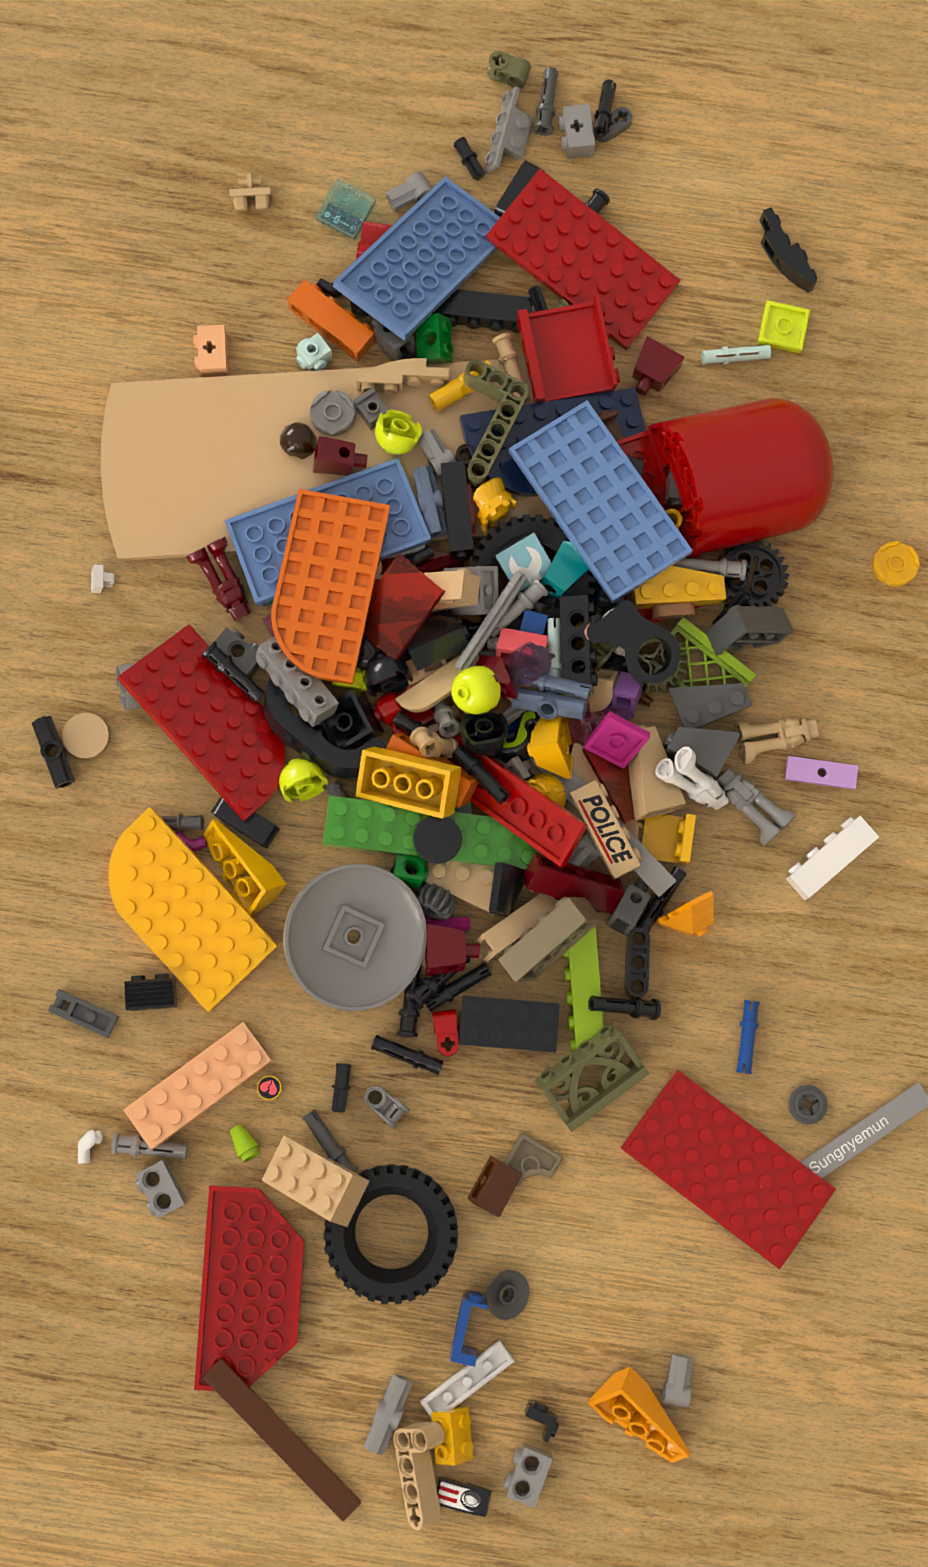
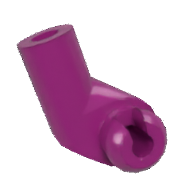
(194, 845)

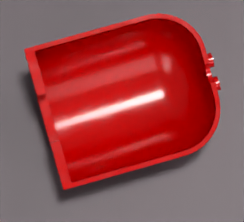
(745, 471)

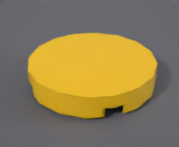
(895, 564)

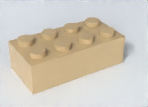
(315, 1181)

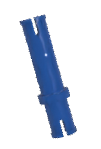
(747, 1036)

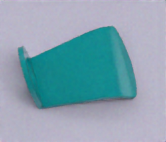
(564, 569)

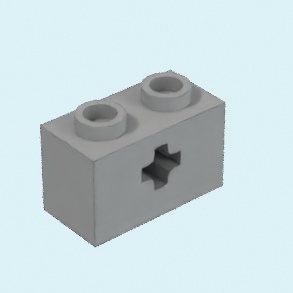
(581, 142)

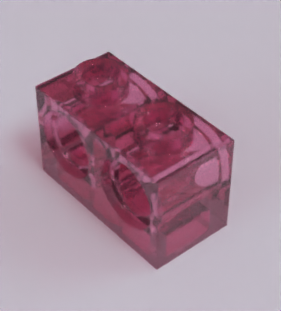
(582, 729)

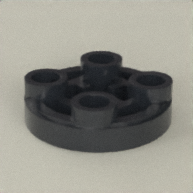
(437, 839)

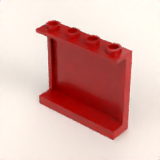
(568, 351)

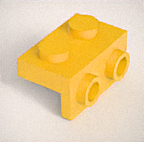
(458, 1439)

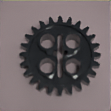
(772, 581)

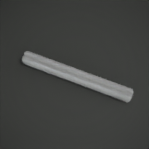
(491, 621)

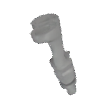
(742, 795)

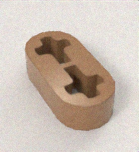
(675, 610)

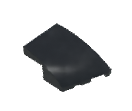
(506, 888)

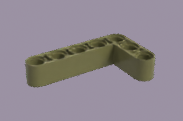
(499, 422)

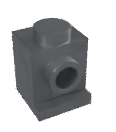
(365, 403)

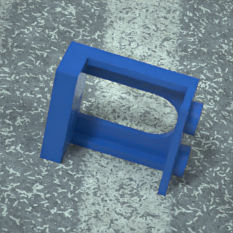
(460, 1353)

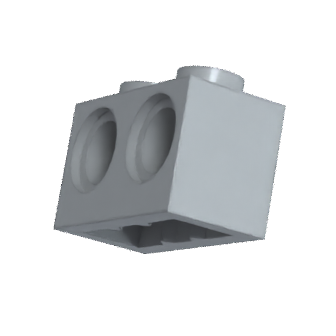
(167, 1185)
(533, 1476)

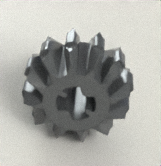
(436, 901)

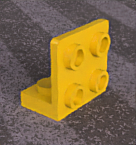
(669, 837)

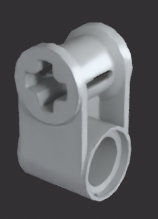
(386, 1106)

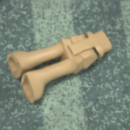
(787, 732)

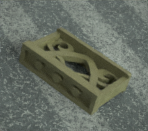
(570, 1068)

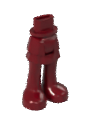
(229, 592)

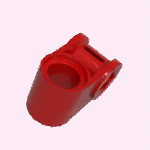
(446, 1027)

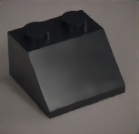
(352, 722)

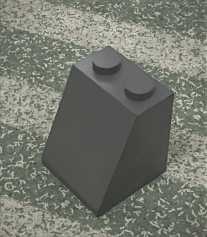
(710, 747)

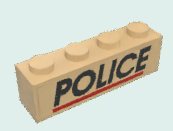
(605, 830)

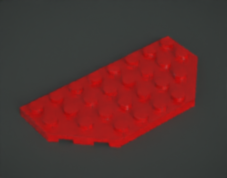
(247, 1284)

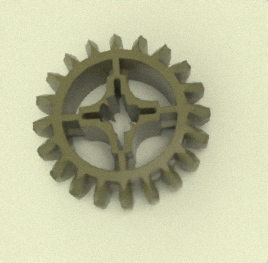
(646, 660)

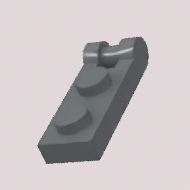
(84, 1014)

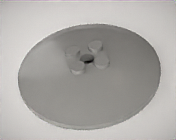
(388, 943)

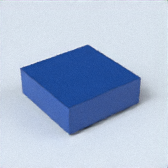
(533, 622)

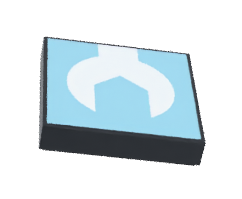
(526, 556)

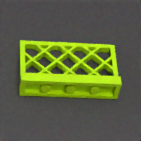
(701, 642)

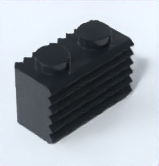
(151, 993)

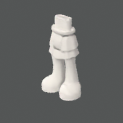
(701, 789)

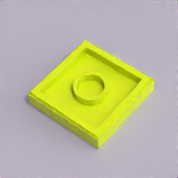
(783, 326)

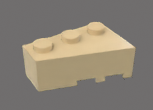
(465, 881)

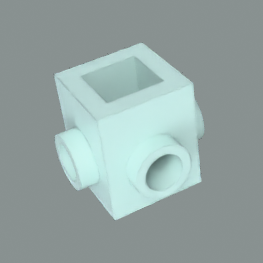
(313, 353)

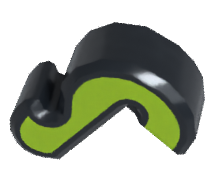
(522, 737)

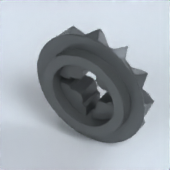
(818, 1108)

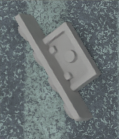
(510, 132)

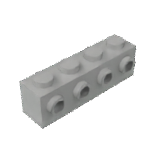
(304, 691)

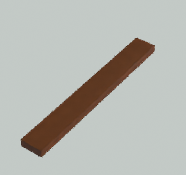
(282, 1439)

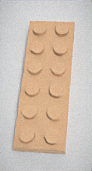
(197, 1086)

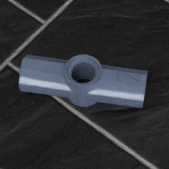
(430, 501)
(550, 704)

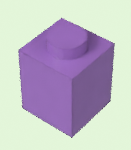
(626, 692)

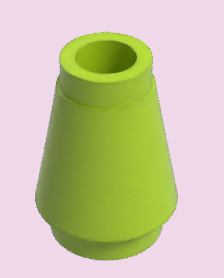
(244, 1143)

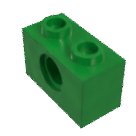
(435, 327)

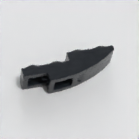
(787, 258)

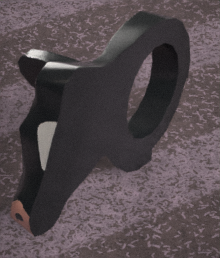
(628, 629)

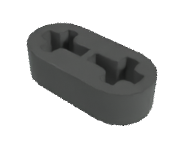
(617, 127)

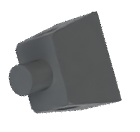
(392, 345)
(629, 908)

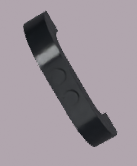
(307, 741)

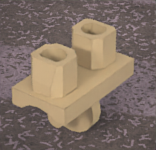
(241, 195)

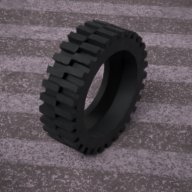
(550, 536)
(427, 1269)

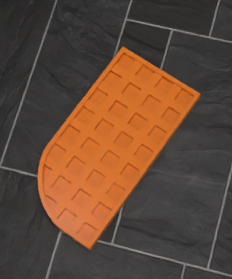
(328, 582)

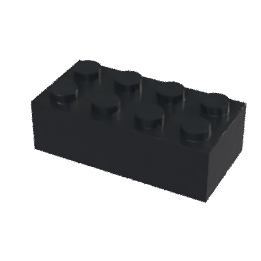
(509, 1024)

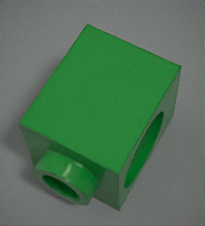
(414, 863)

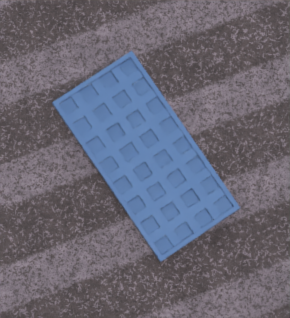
(600, 501)

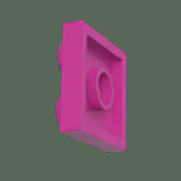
(616, 740)

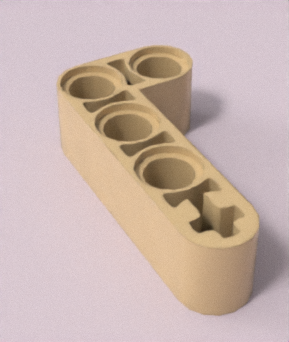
(417, 1472)

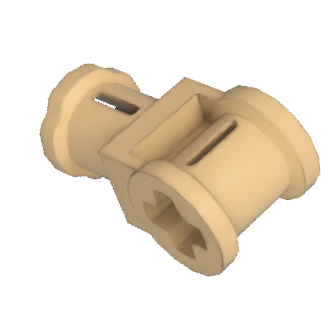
(432, 744)

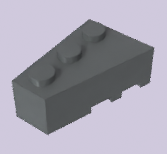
(749, 626)
(708, 703)

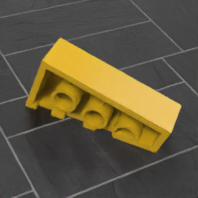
(679, 586)

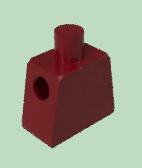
(655, 366)
(336, 457)
(447, 950)

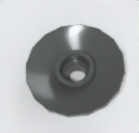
(514, 1298)

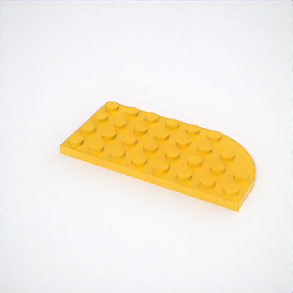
(184, 911)

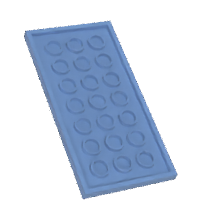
(421, 259)
(263, 532)

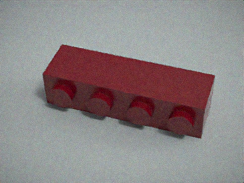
(573, 881)

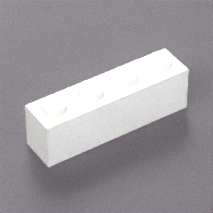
(832, 857)

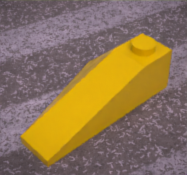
(250, 876)

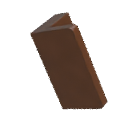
(494, 1186)

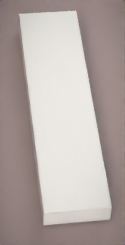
(468, 1379)

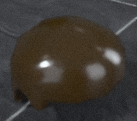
(298, 440)

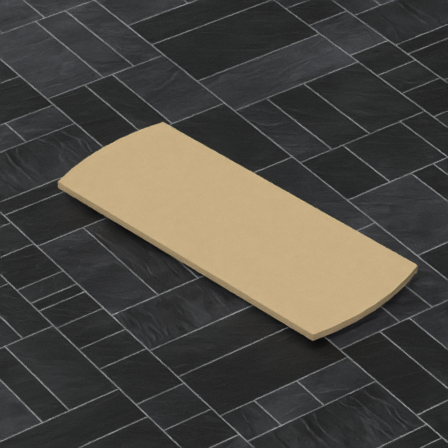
(210, 449)

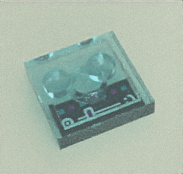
(345, 209)

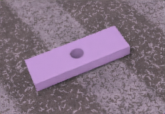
(835, 774)

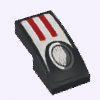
(463, 1497)

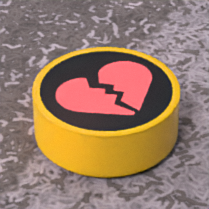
(269, 1087)

